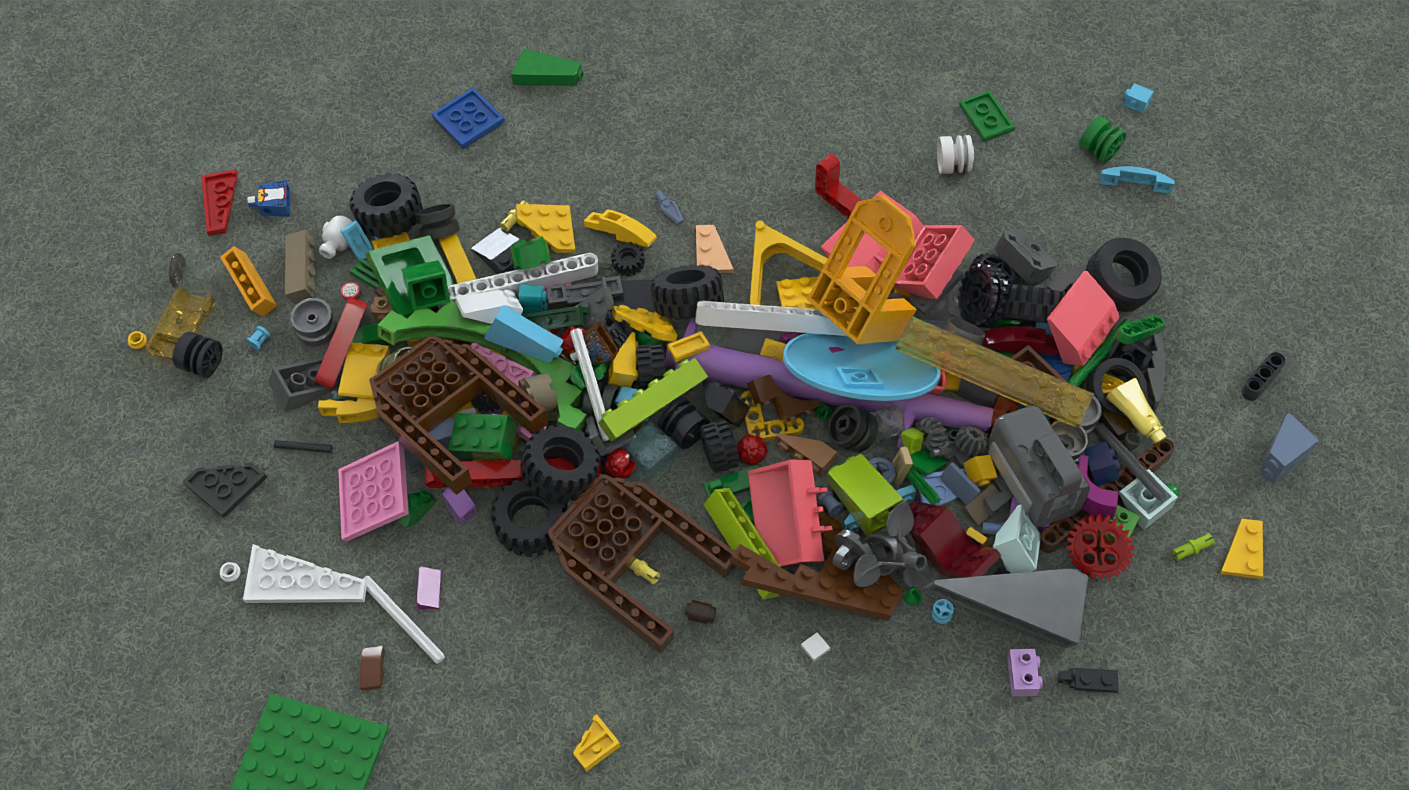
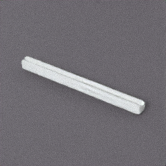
(589, 377)
(403, 620)

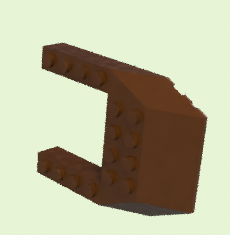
(434, 384)
(610, 530)

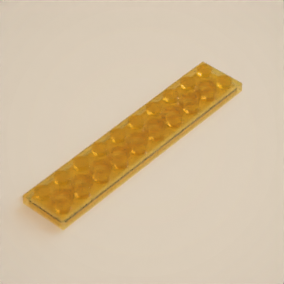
(994, 371)

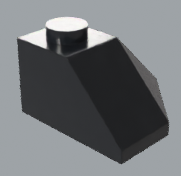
(1135, 352)

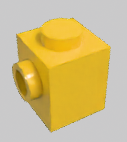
(980, 470)

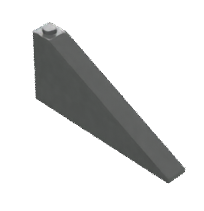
(1036, 602)

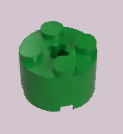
(530, 254)

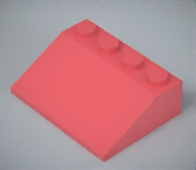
(934, 260)
(1082, 320)

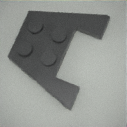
(995, 501)

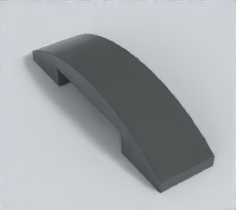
(574, 294)

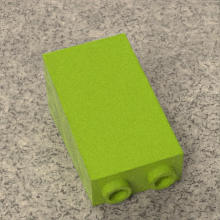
(864, 493)

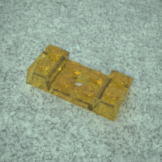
(181, 307)

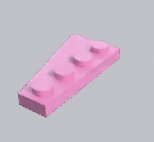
(510, 369)

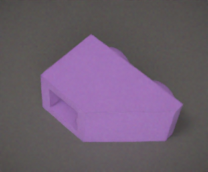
(459, 505)

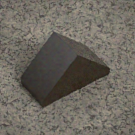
(1117, 424)

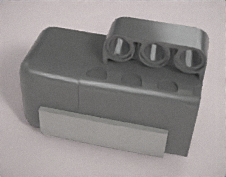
(1037, 466)

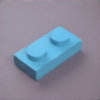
(356, 240)

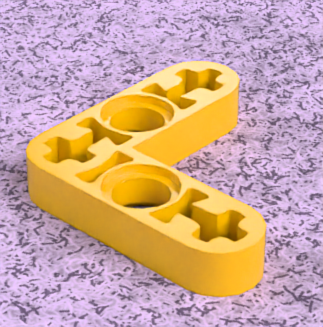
(760, 425)

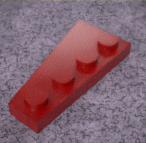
(218, 199)

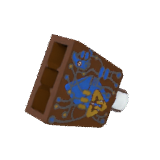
(598, 344)

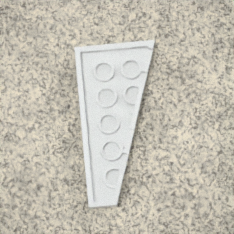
(293, 580)

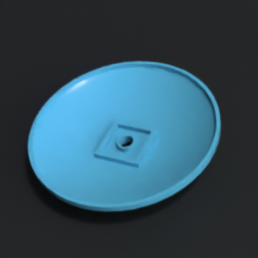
(860, 370)

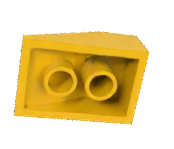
(359, 367)

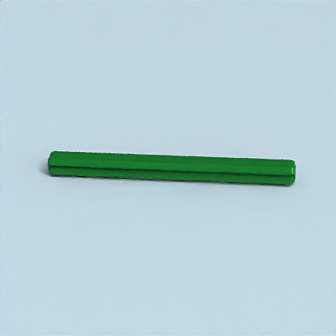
(1096, 357)

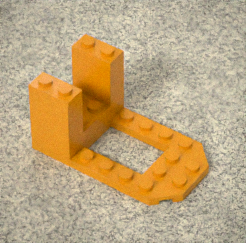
(855, 295)

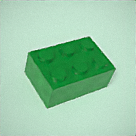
(483, 436)

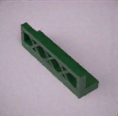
(559, 318)

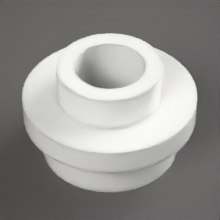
(228, 567)

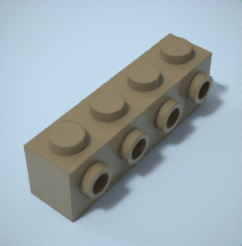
(299, 266)

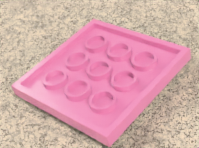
(373, 491)

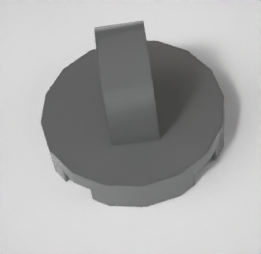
(849, 549)

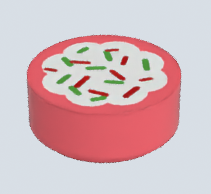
(350, 289)

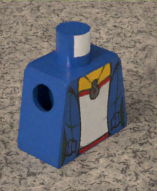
(272, 199)

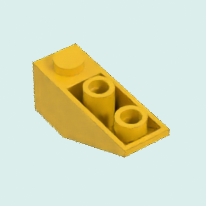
(623, 367)

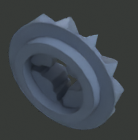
(884, 467)

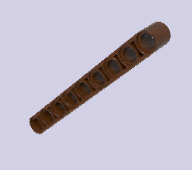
(1152, 454)

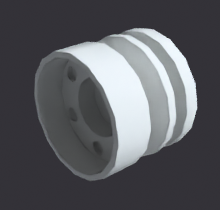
(956, 154)

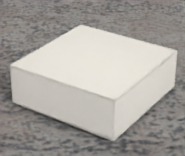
(815, 647)

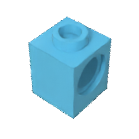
(1138, 98)

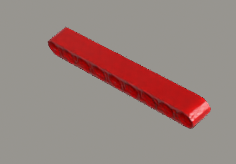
(497, 472)

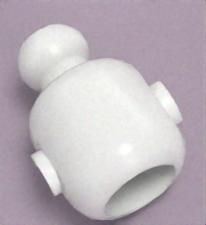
(333, 237)

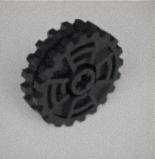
(983, 295)

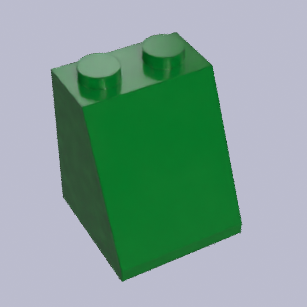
(426, 285)

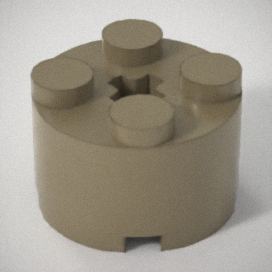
(540, 390)

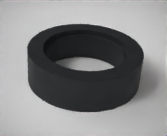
(1119, 365)

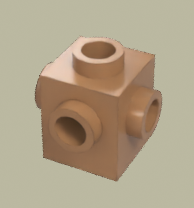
(380, 308)

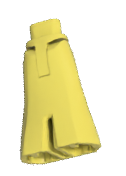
(1134, 405)

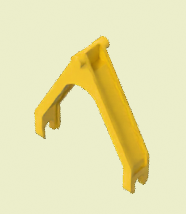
(771, 242)

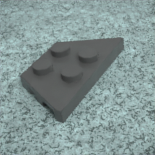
(750, 339)

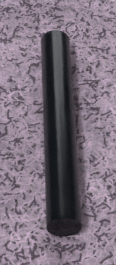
(303, 446)

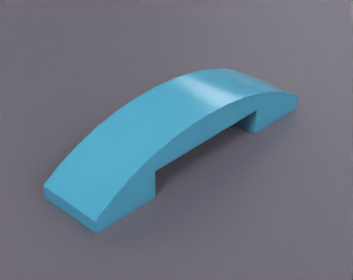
(1160, 182)

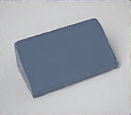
(960, 484)

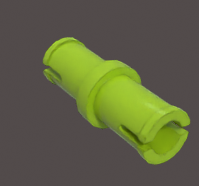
(1193, 547)

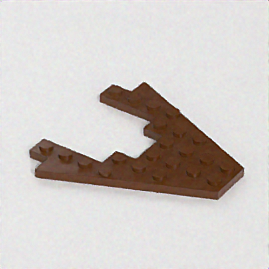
(829, 587)

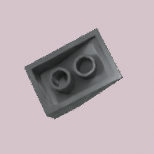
(295, 383)

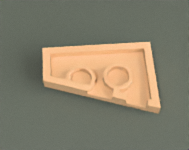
(711, 250)

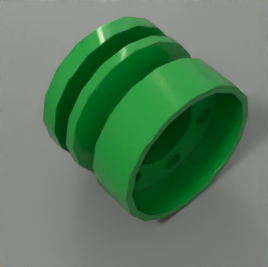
(1102, 139)

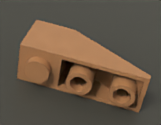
(808, 449)

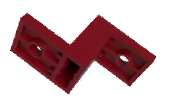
(948, 544)

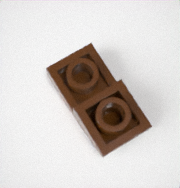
(371, 668)

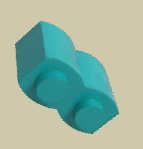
(533, 299)

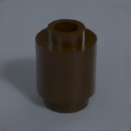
(700, 612)

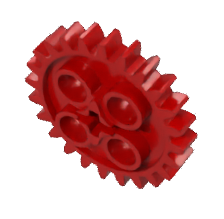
(1119, 547)

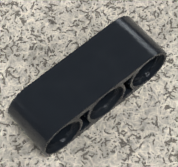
(1267, 370)

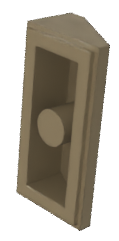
(976, 510)

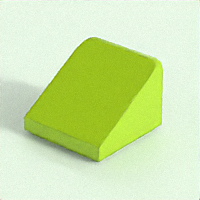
(912, 439)

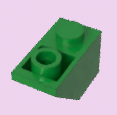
(418, 505)

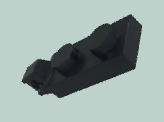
(1090, 679)

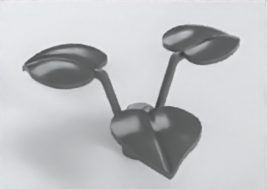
(915, 564)

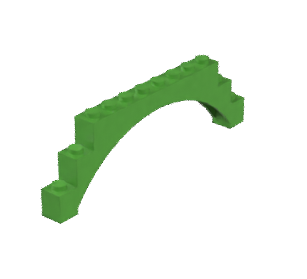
(451, 325)

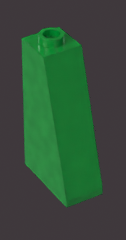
(545, 70)

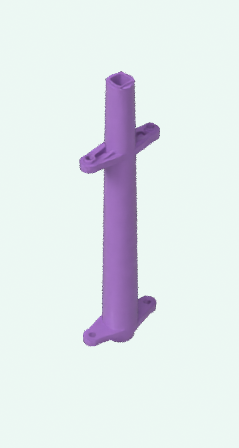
(739, 368)

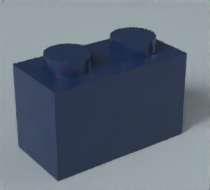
(1102, 463)

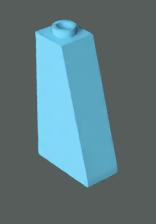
(523, 336)

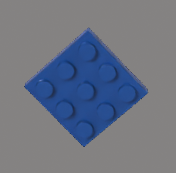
(468, 117)

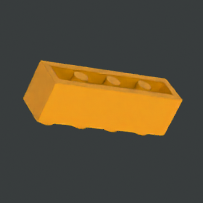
(248, 281)

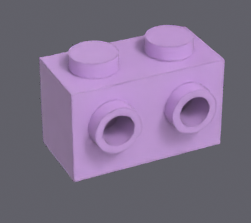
(1023, 672)

